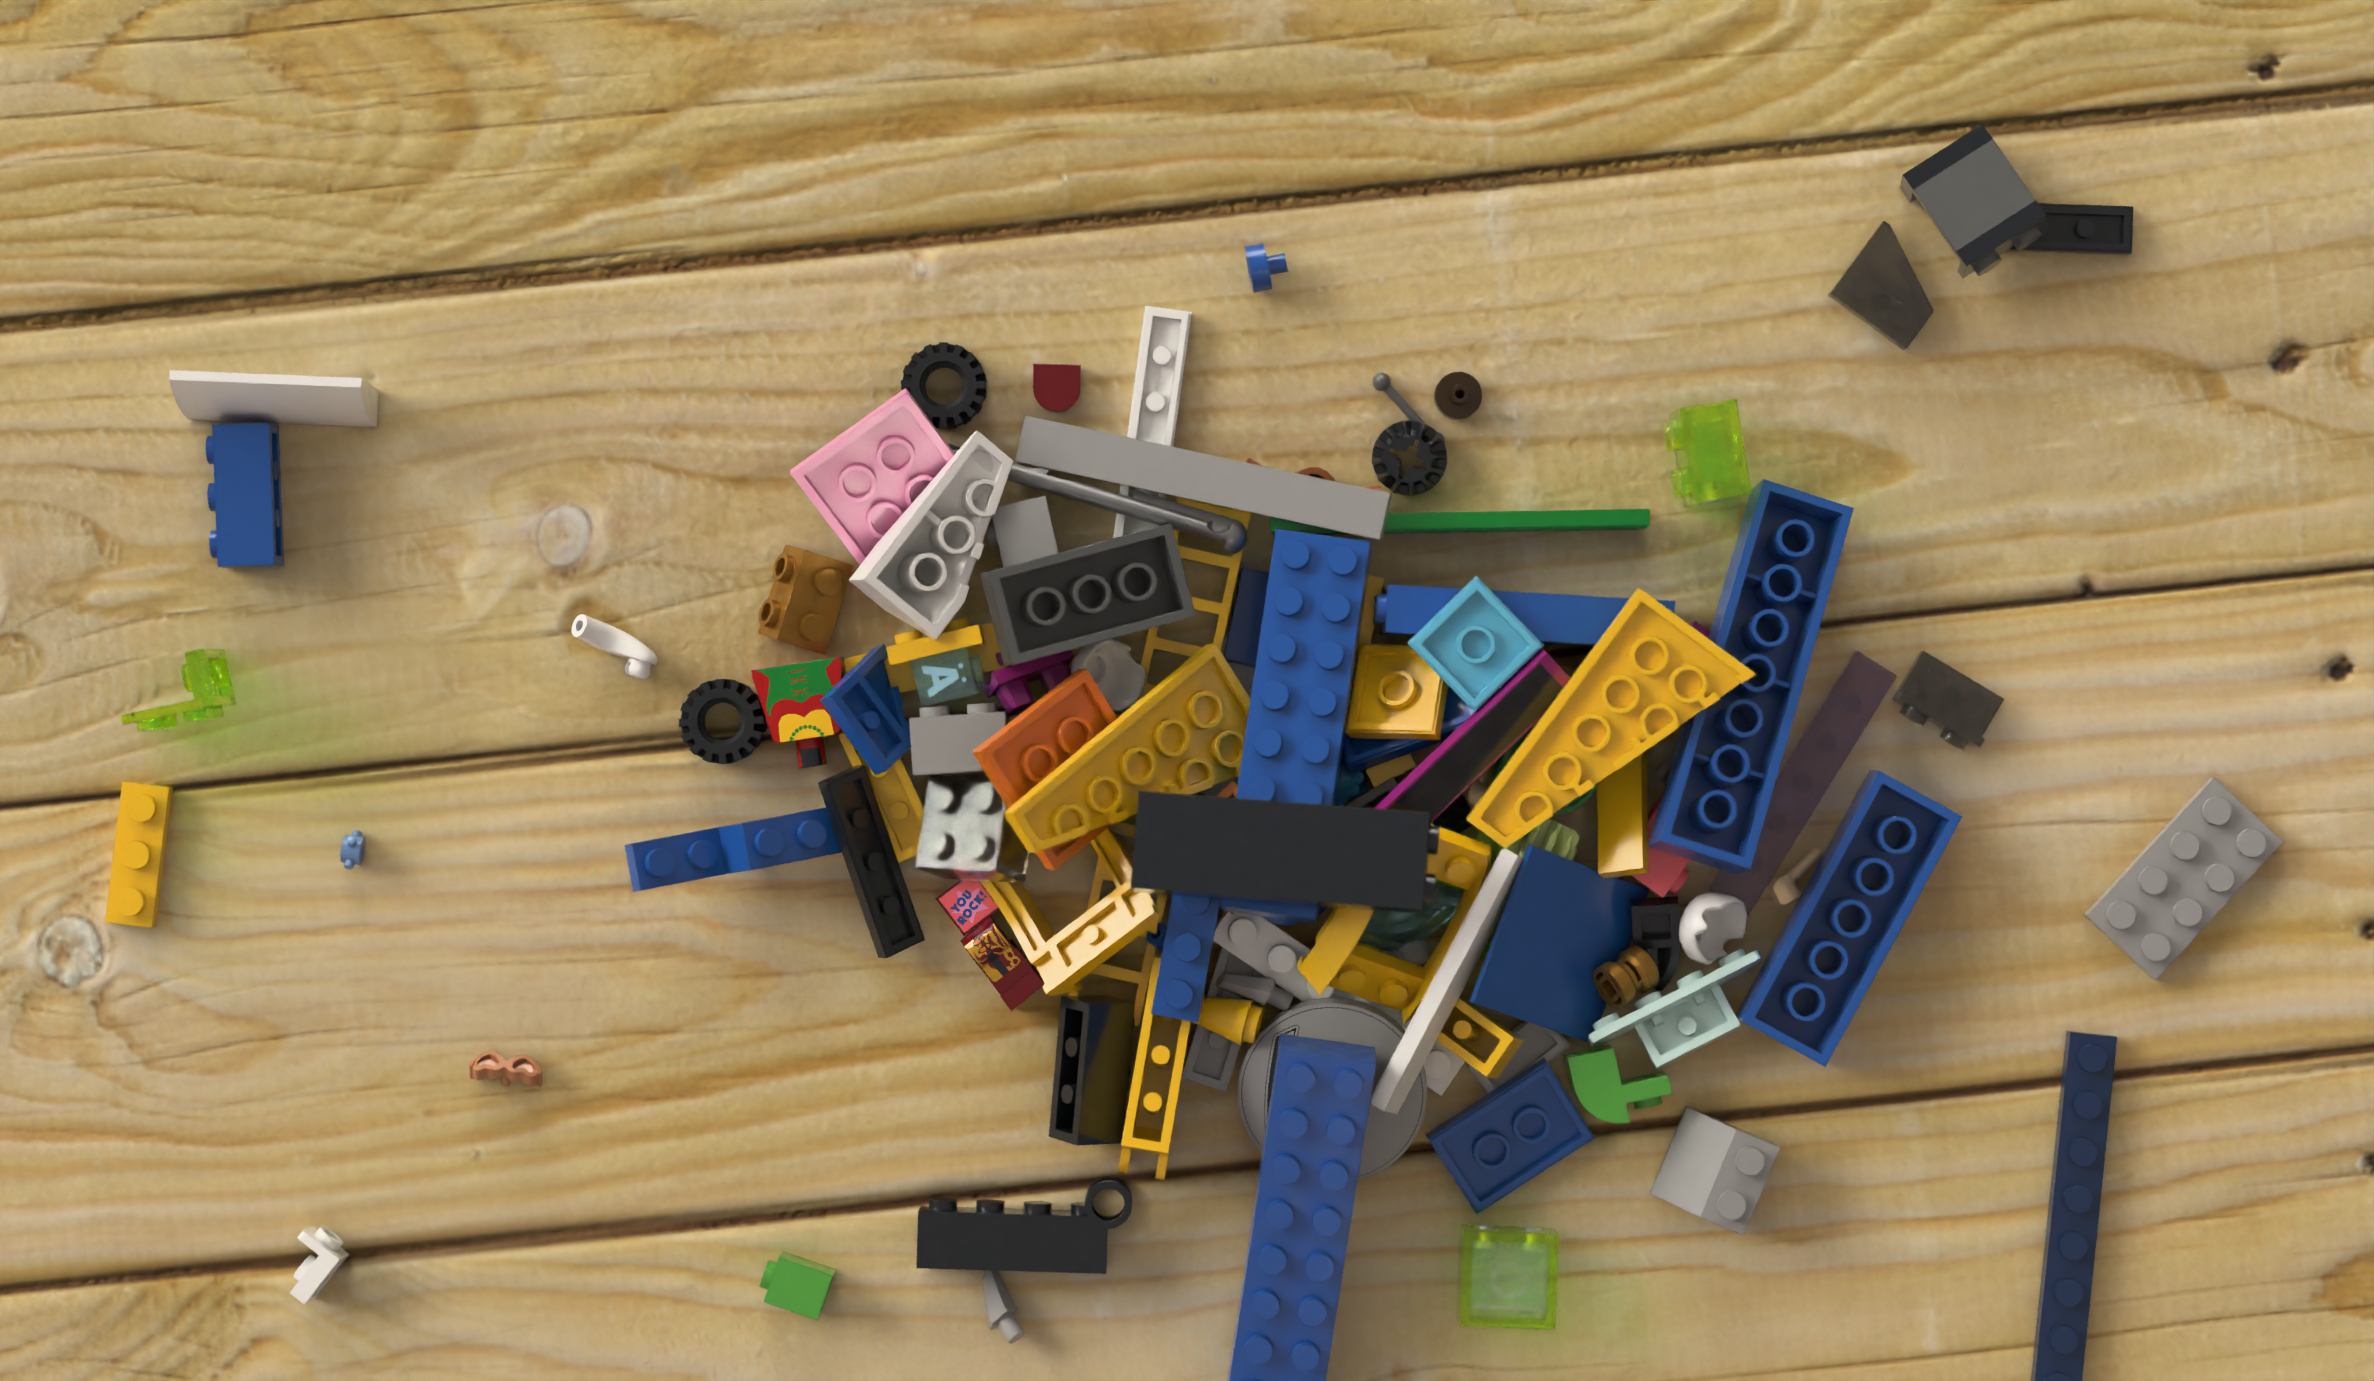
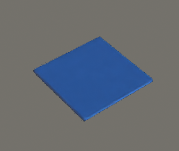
(1551, 940)

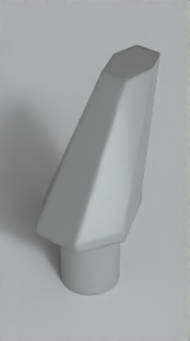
(1255, 988)
(1000, 1307)

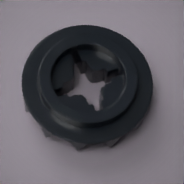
(1430, 450)

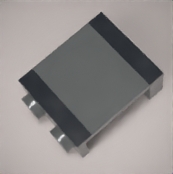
(1975, 201)

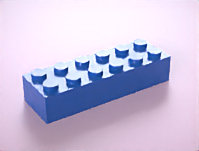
(1848, 916)

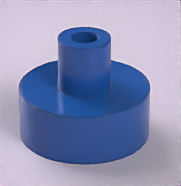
(1262, 266)

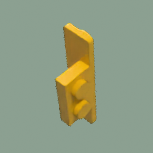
(913, 646)

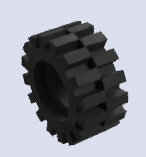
(955, 358)
(695, 711)

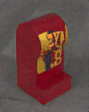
(1002, 963)

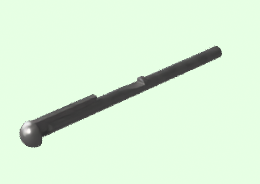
(1141, 506)

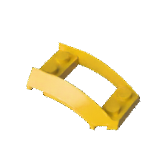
(1089, 939)
(1382, 978)

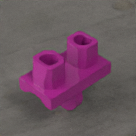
(1011, 681)

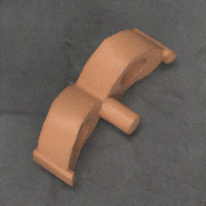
(516, 1069)

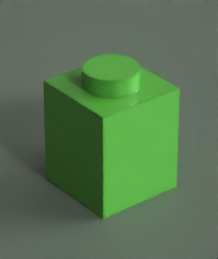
(797, 1284)

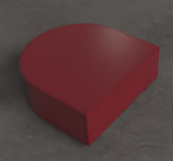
(1056, 386)

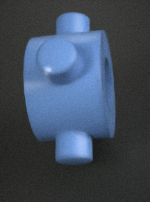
(352, 849)

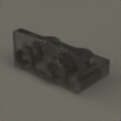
(1947, 700)

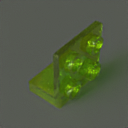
(209, 679)

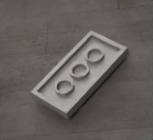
(2183, 878)

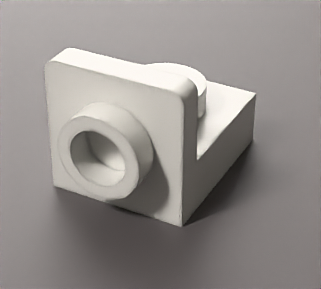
(314, 1272)

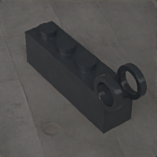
(1019, 1238)

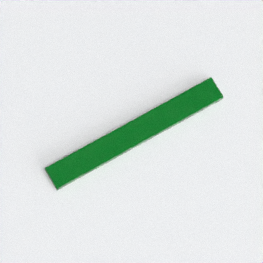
(1494, 522)

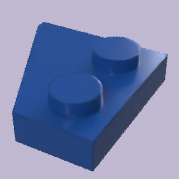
(870, 712)

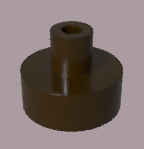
(1455, 407)

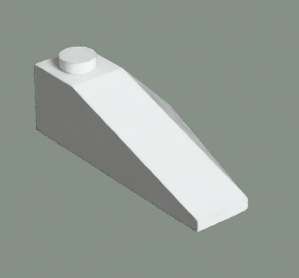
(930, 551)

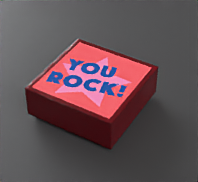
(967, 904)

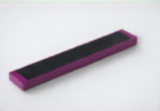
(1480, 739)

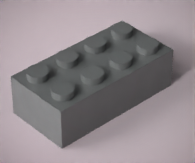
(1087, 595)

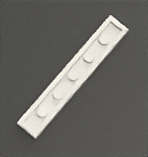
(1156, 392)
(1447, 984)

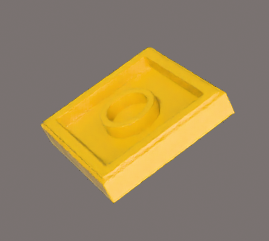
(1395, 695)

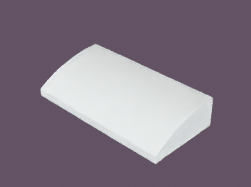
(275, 398)

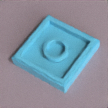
(1475, 643)

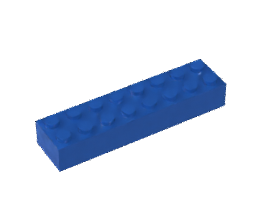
(1770, 625)
(1303, 681)
(1302, 1210)

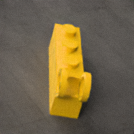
(1155, 1084)

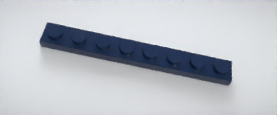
(2074, 1207)

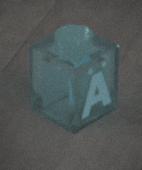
(947, 676)

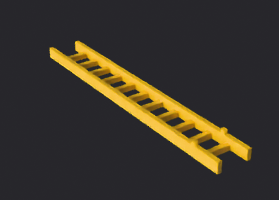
(1153, 642)

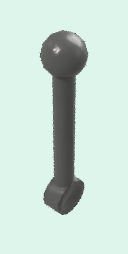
(1382, 382)

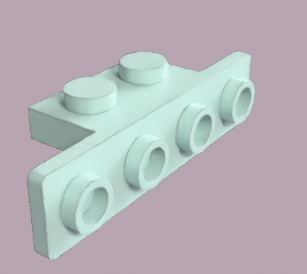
(1684, 1018)

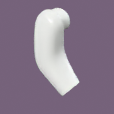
(617, 643)

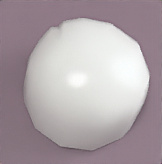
(1113, 671)
(1709, 924)

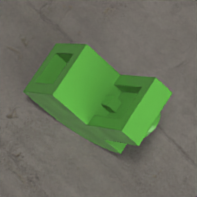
(1599, 1089)

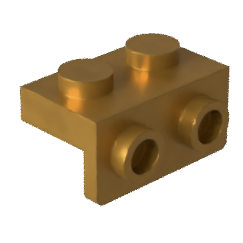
(804, 599)

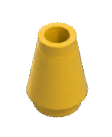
(1231, 1018)

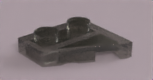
(1884, 289)

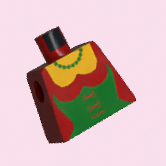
(794, 708)

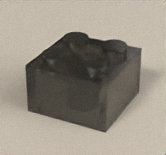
(967, 832)

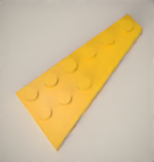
(1621, 700)
(1170, 741)

